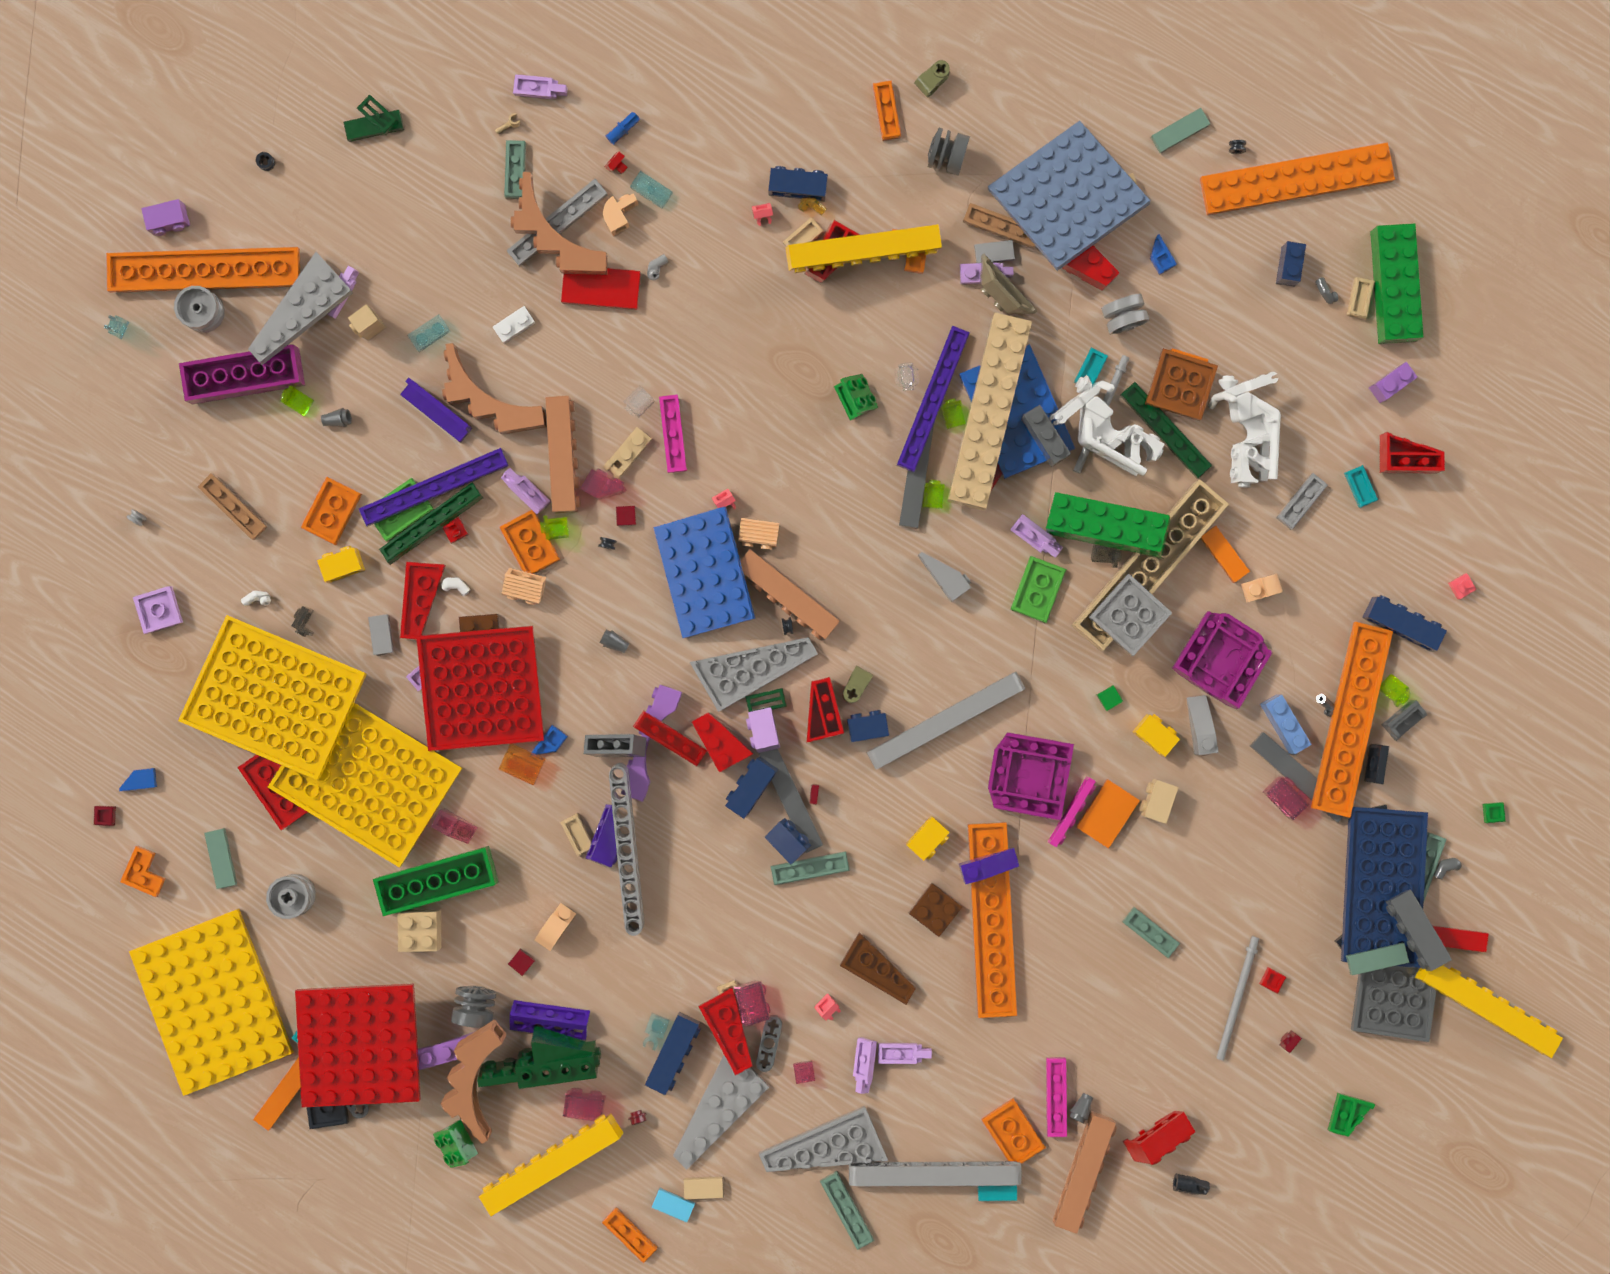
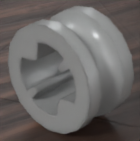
(136, 517)

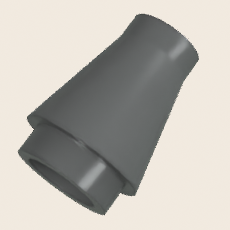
(339, 417)
(613, 641)
(1082, 1108)

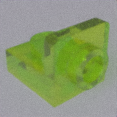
(296, 400)
(953, 413)
(933, 494)

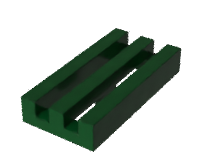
(389, 125)
(781, 697)

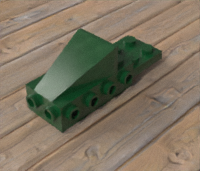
(549, 1053)

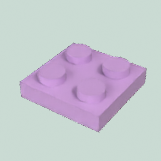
(157, 610)

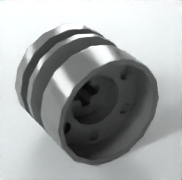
(948, 151)
(473, 1009)

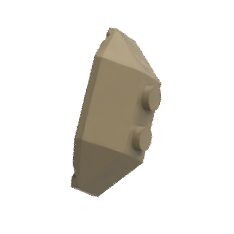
(1002, 289)

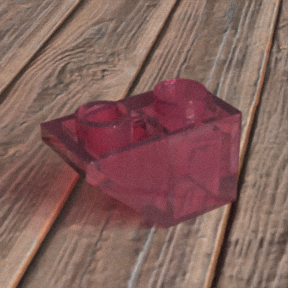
(601, 486)
(454, 826)

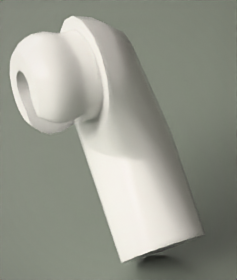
(455, 583)
(261, 596)

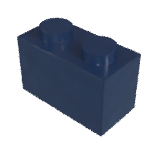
(1291, 263)
(867, 726)
(788, 840)

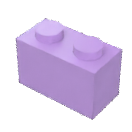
(763, 730)

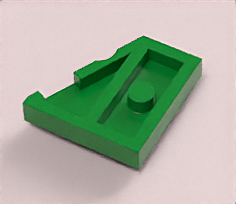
(1348, 1113)

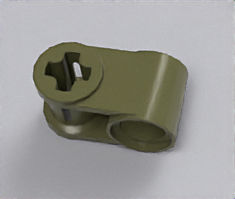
(930, 80)
(858, 681)

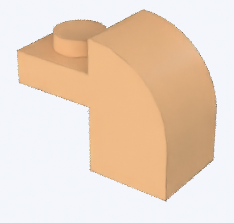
(614, 211)
(1262, 587)
(555, 927)

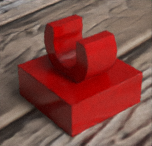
(615, 163)
(455, 530)

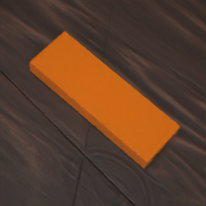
(887, 110)
(1224, 554)
(629, 1235)

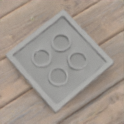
(1130, 614)

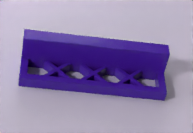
(435, 410)
(549, 1017)

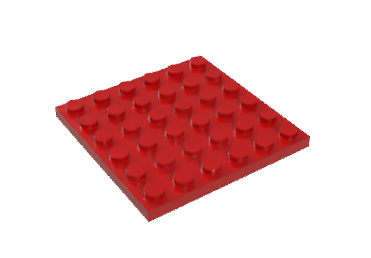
(480, 688)
(357, 1045)

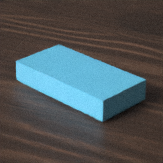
(673, 1205)

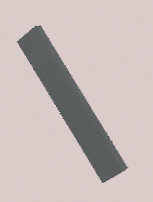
(915, 488)
(1287, 767)
(791, 799)

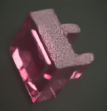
(804, 1072)

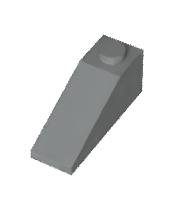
(948, 579)
(1201, 726)

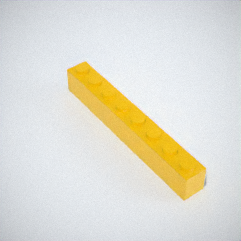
(863, 247)
(1492, 1009)
(550, 1164)

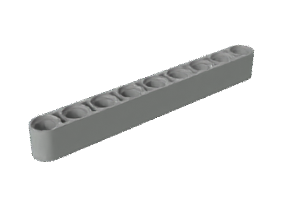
(945, 720)
(626, 858)
(936, 1173)

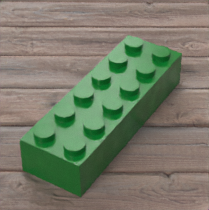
(1396, 283)
(1108, 524)
(435, 881)

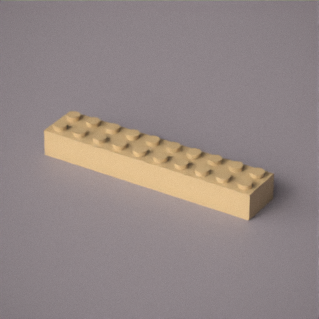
(989, 411)
(1188, 522)

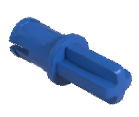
(622, 128)

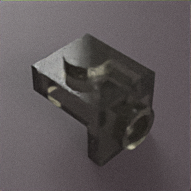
(1106, 555)
(301, 617)

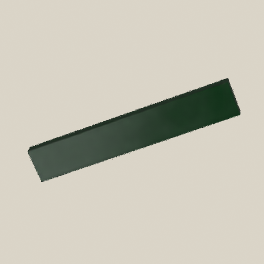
(1166, 431)
(431, 523)

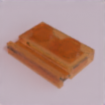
(522, 764)

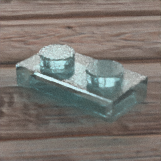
(651, 189)
(429, 333)

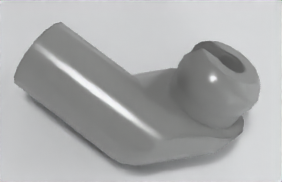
(654, 267)

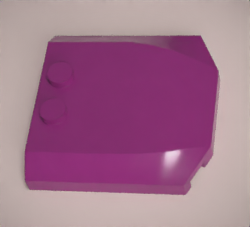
(1223, 658)
(1030, 775)

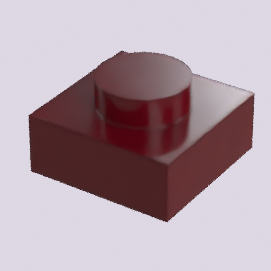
(1289, 1041)

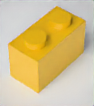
(340, 564)
(1156, 735)
(928, 838)

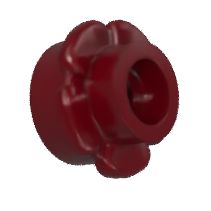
(637, 1117)

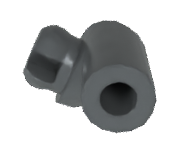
(1325, 291)
(1326, 703)
(1447, 865)

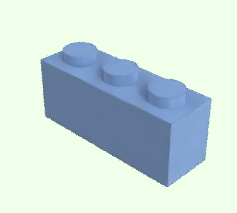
(1285, 724)

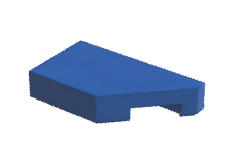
(1161, 256)
(552, 741)
(140, 780)

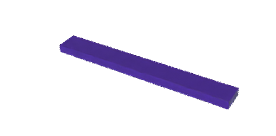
(933, 399)
(433, 487)

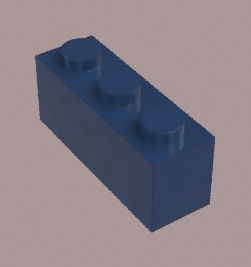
(797, 183)
(750, 787)

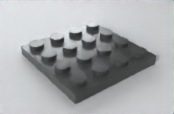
(1393, 1004)

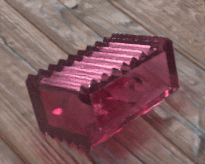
(1286, 797)
(752, 1002)
(583, 1105)

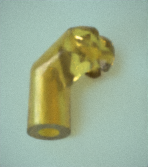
(811, 203)

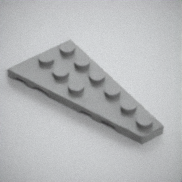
(306, 302)
(741, 673)
(719, 1108)
(834, 1143)

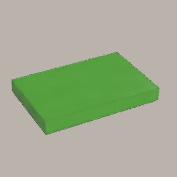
(398, 523)
(1038, 589)

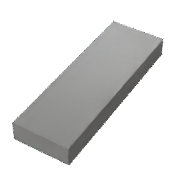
(1302, 501)

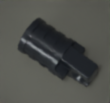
(1190, 1185)

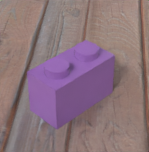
(165, 217)
(1393, 382)

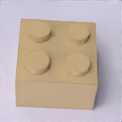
(419, 930)

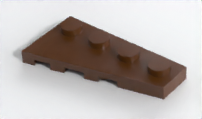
(870, 965)

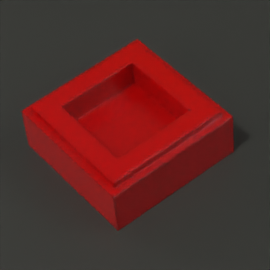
(1272, 980)

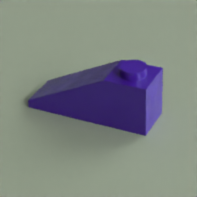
(603, 845)
(988, 865)

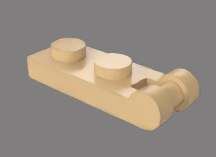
(628, 452)

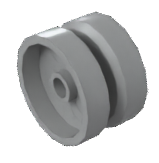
(199, 309)
(1125, 314)
(279, 895)

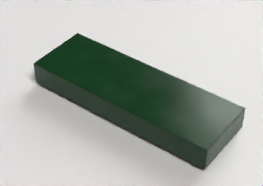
(363, 128)

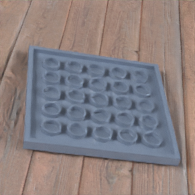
(1068, 195)

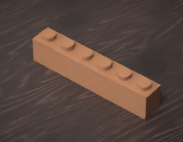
(561, 454)
(788, 595)
(1083, 1172)

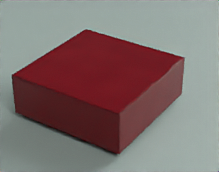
(626, 515)
(814, 794)
(104, 815)
(521, 962)

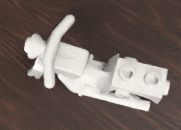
(1262, 428)
(1099, 435)

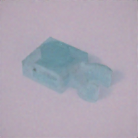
(117, 326)
(656, 1028)

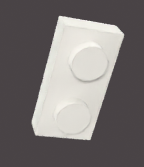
(513, 324)

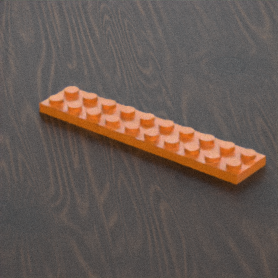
(1297, 178)
(202, 268)
(1351, 719)
(992, 927)

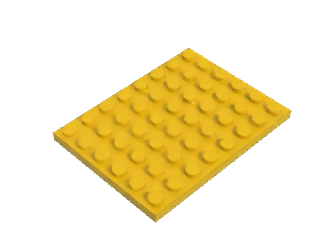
(272, 697)
(374, 786)
(211, 1002)

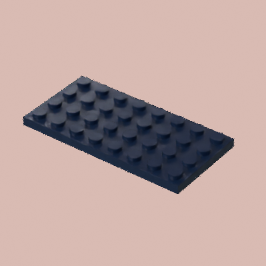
(1381, 861)

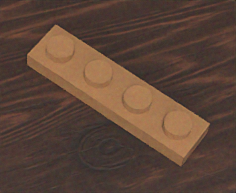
(996, 224)
(232, 506)

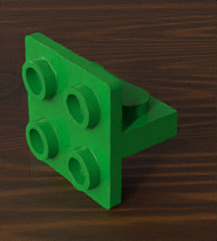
(855, 396)
(455, 1144)

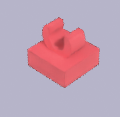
(762, 211)
(724, 499)
(1462, 586)
(827, 1007)

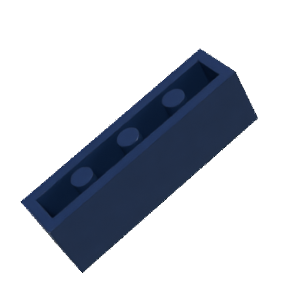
(1404, 623)
(671, 1055)

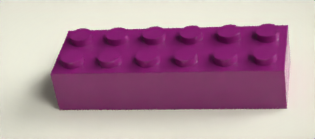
(240, 375)

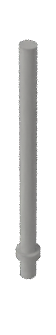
(1120, 369)
(1251, 950)

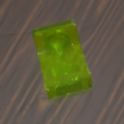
(554, 528)
(1395, 690)

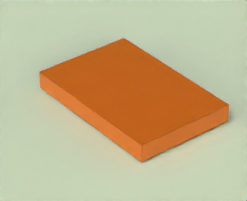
(331, 510)
(528, 543)
(1107, 813)
(1013, 1132)

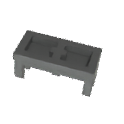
(1404, 719)

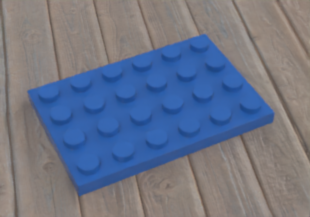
(1018, 446)
(704, 572)

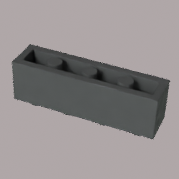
(1418, 931)

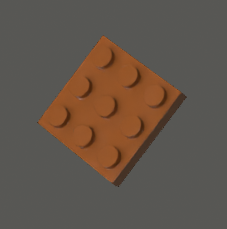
(1181, 384)

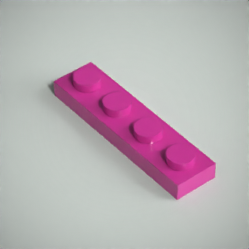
(672, 433)
(1076, 805)
(1056, 1097)

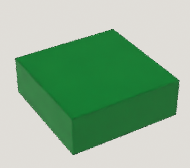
(1109, 698)
(1494, 812)

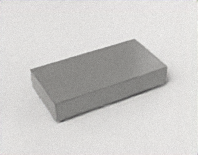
(995, 251)
(381, 634)

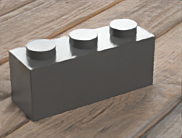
(1045, 436)
(615, 745)

